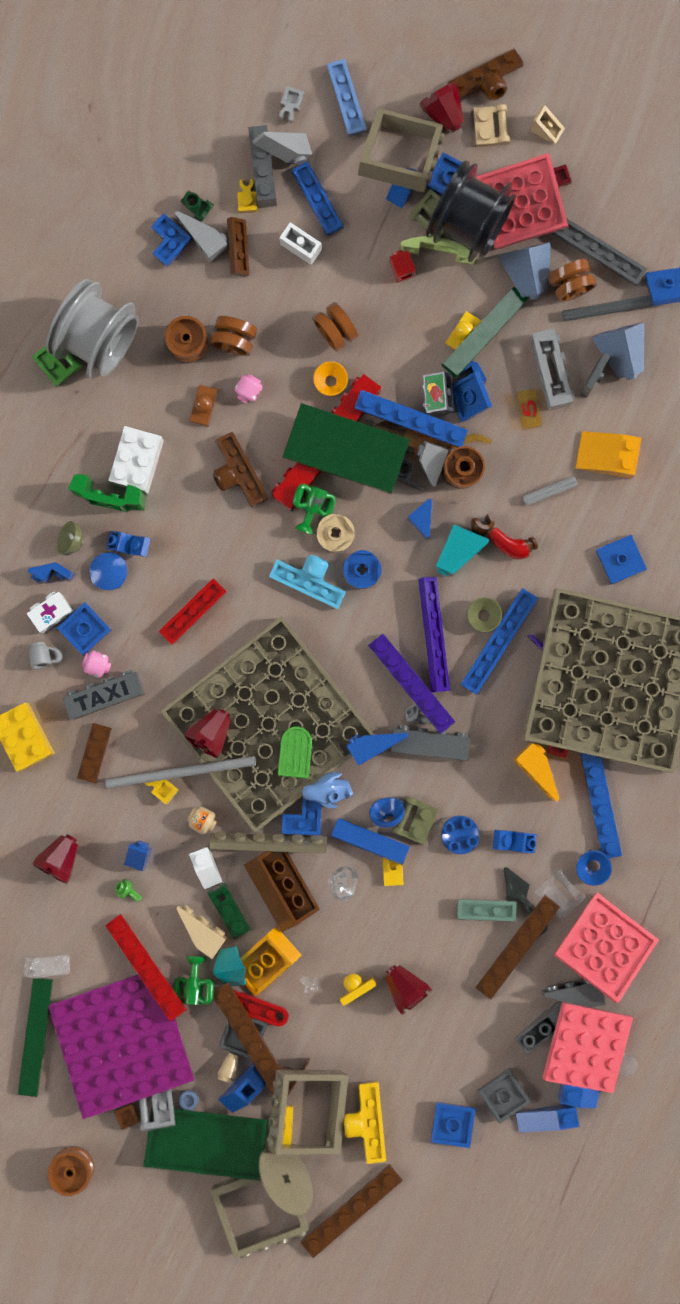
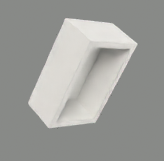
(136, 459)

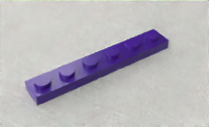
(434, 634)
(411, 683)

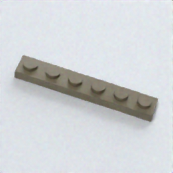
(263, 842)

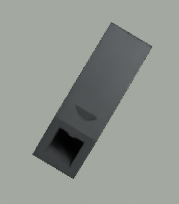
(576, 993)
(540, 1029)

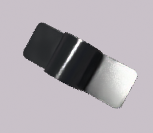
(403, 478)

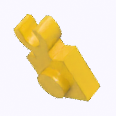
(247, 200)
(163, 790)

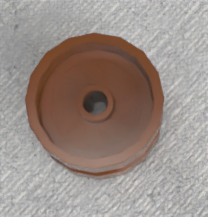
(572, 280)
(335, 326)
(177, 335)
(233, 335)
(62, 1179)

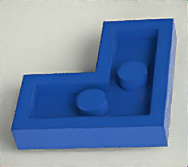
(174, 240)
(307, 824)

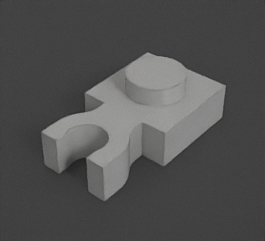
(291, 102)

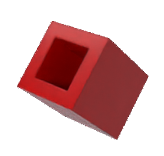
(402, 265)

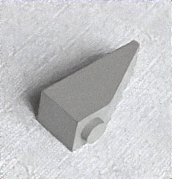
(285, 146)
(205, 237)

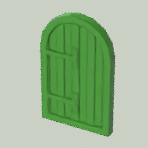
(295, 753)

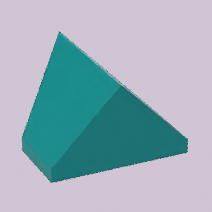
(230, 967)

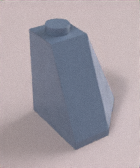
(528, 269)
(625, 349)

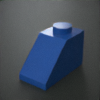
(578, 1096)

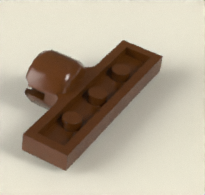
(489, 76)
(238, 471)

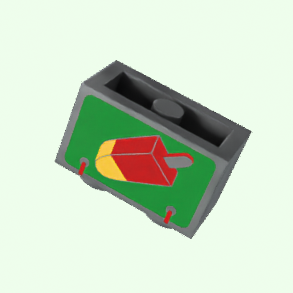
(438, 393)

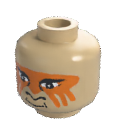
(201, 820)

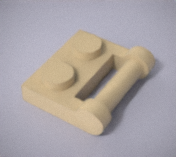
(485, 127)

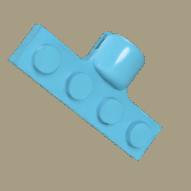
(309, 580)

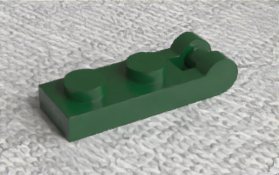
(229, 911)

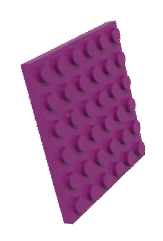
(119, 1046)

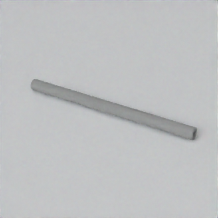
(181, 772)

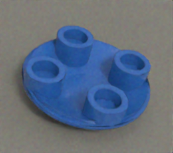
(108, 571)
(460, 834)

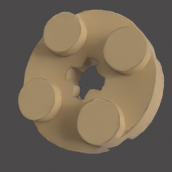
(335, 522)

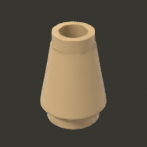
(228, 1068)

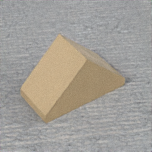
(547, 125)

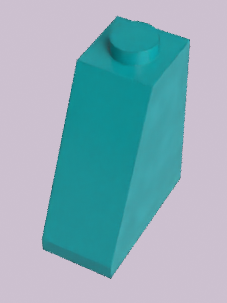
(458, 550)

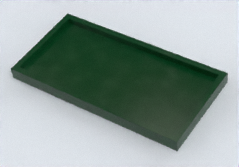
(346, 448)
(208, 1145)

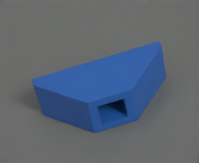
(243, 1090)

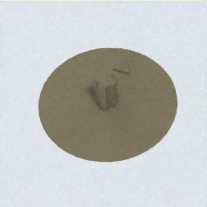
(286, 1181)

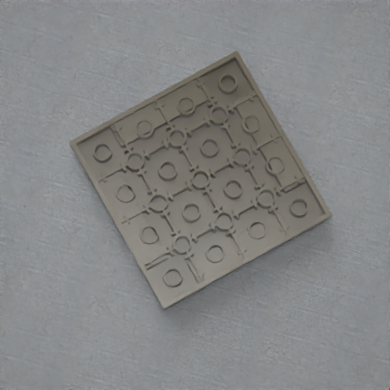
(608, 682)
(266, 691)

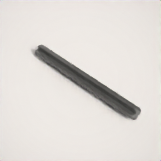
(607, 308)

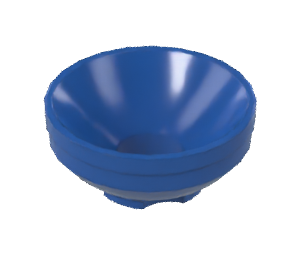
(385, 808)
(594, 877)

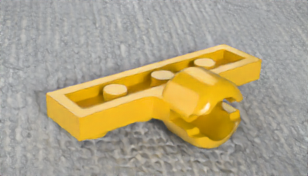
(367, 1123)

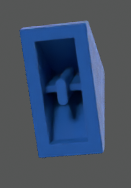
(422, 518)

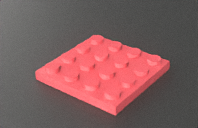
(537, 202)
(606, 947)
(587, 1047)

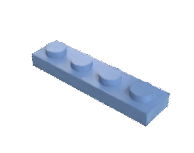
(346, 97)

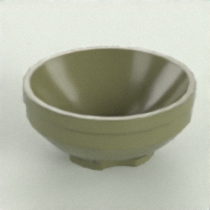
(69, 539)
(491, 607)

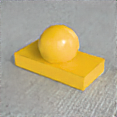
(462, 330)
(355, 987)

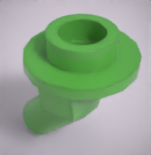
(124, 888)

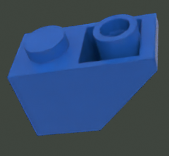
(400, 195)
(138, 855)

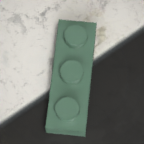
(486, 910)

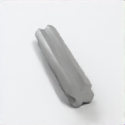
(550, 490)

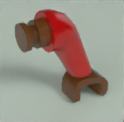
(513, 548)

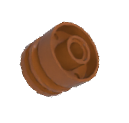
(471, 459)

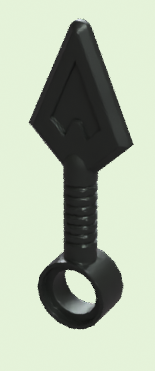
(517, 890)

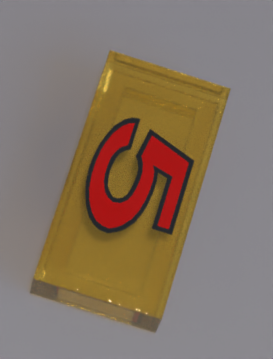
(529, 409)

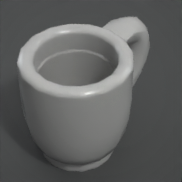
(40, 656)

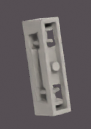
(545, 339)

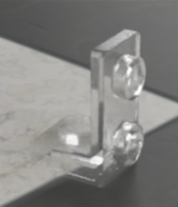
(46, 966)

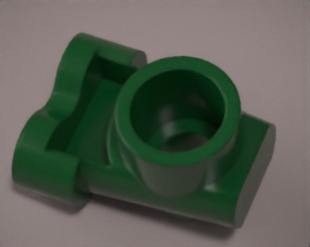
(200, 208)

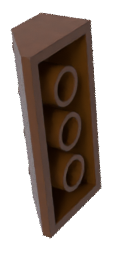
(282, 888)

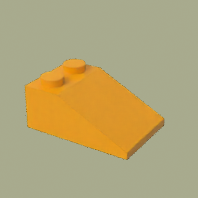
(608, 453)
(536, 766)
(268, 960)

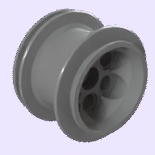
(92, 329)

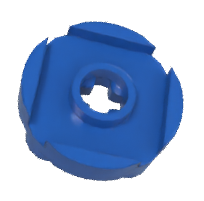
(369, 561)

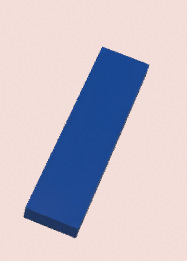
(317, 199)
(370, 841)

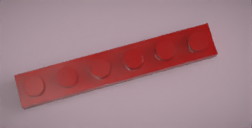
(146, 967)

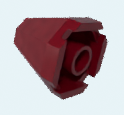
(445, 107)
(210, 732)
(58, 858)
(406, 988)

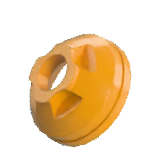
(330, 369)

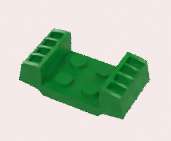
(82, 487)

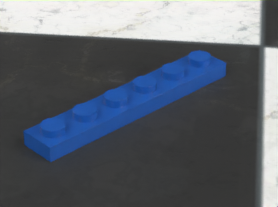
(410, 419)
(499, 641)
(601, 805)

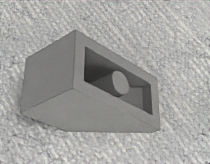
(431, 460)

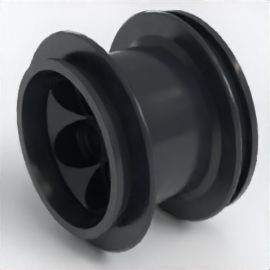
(471, 211)

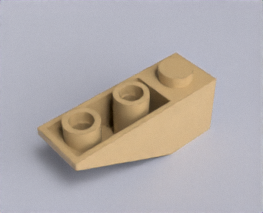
(203, 935)

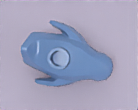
(328, 790)

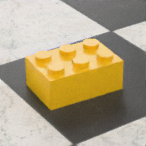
(23, 737)

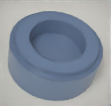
(188, 1099)

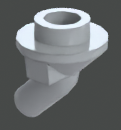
(414, 714)

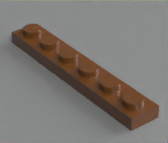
(517, 947)
(247, 1033)
(351, 1211)

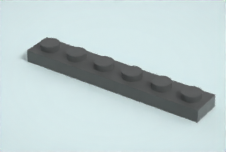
(601, 252)

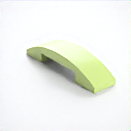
(444, 245)

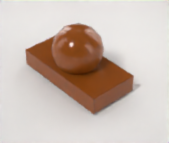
(203, 405)

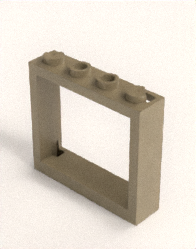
(393, 174)
(335, 1115)
(262, 1244)

